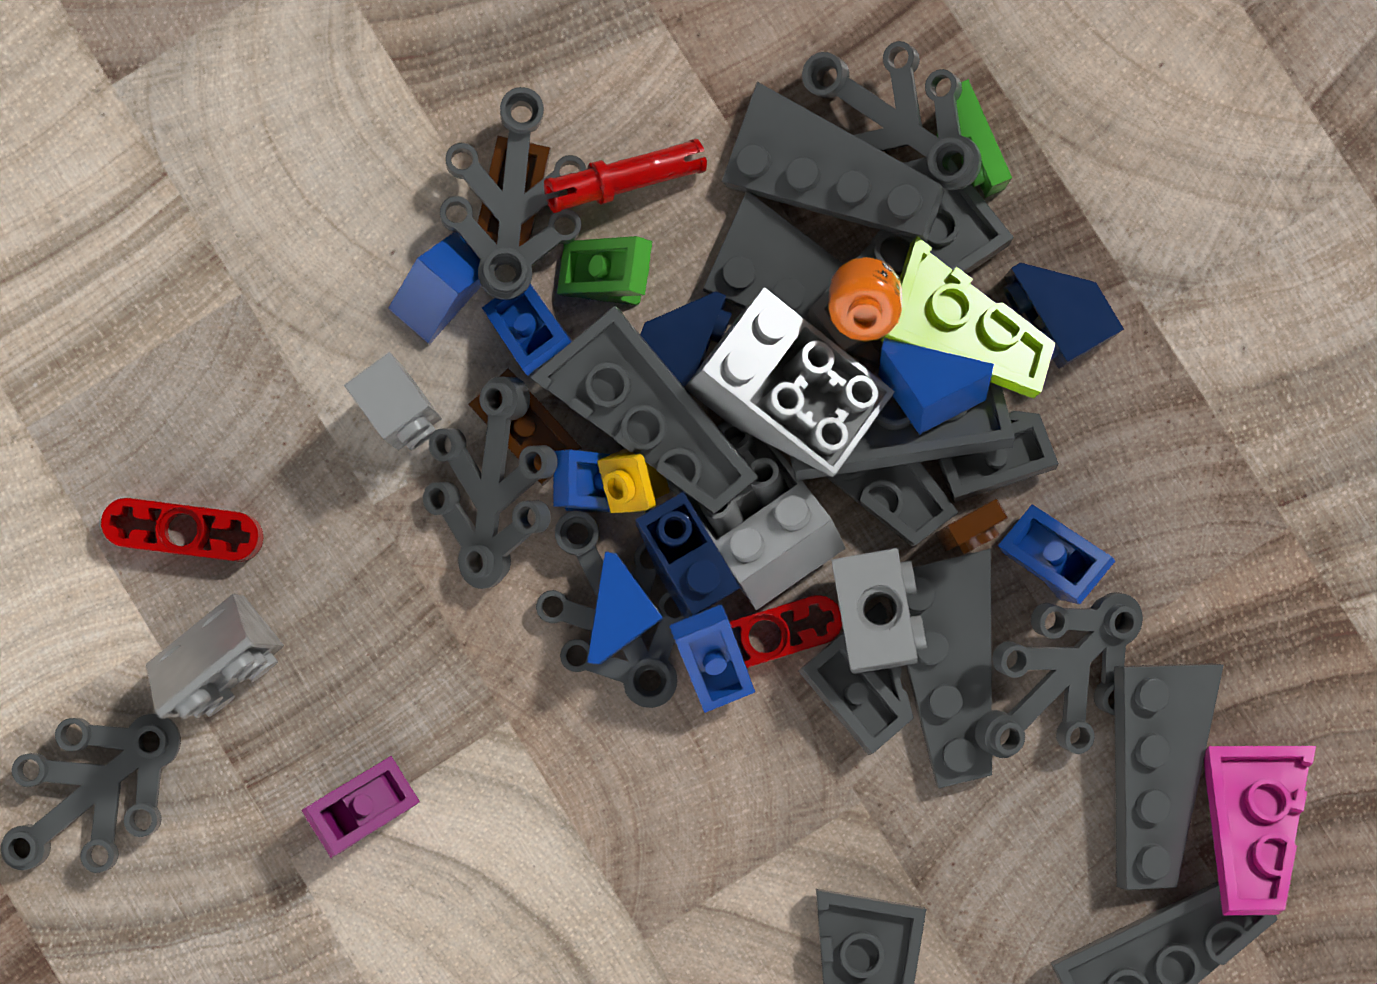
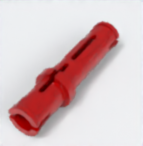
(604, 180)

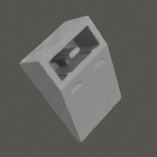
(789, 385)
(771, 528)
(210, 659)

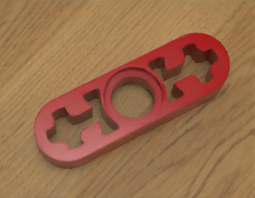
(146, 510)
(800, 611)

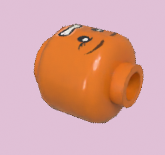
(865, 299)

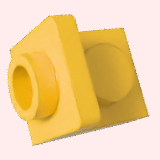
(630, 482)

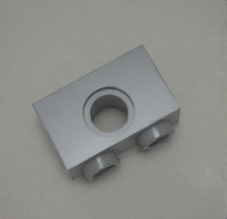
(394, 403)
(862, 579)

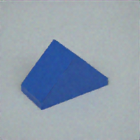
(437, 287)
(932, 383)
(621, 611)

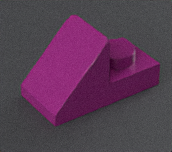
(360, 806)

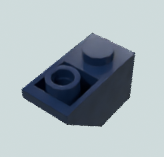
(1063, 309)
(686, 332)
(685, 556)

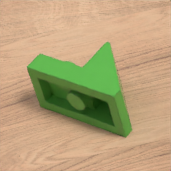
(994, 173)
(605, 269)

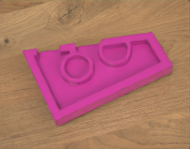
(1255, 821)

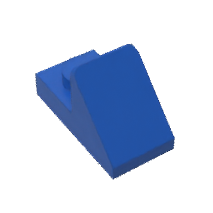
(527, 329)
(579, 482)
(1056, 555)
(712, 658)

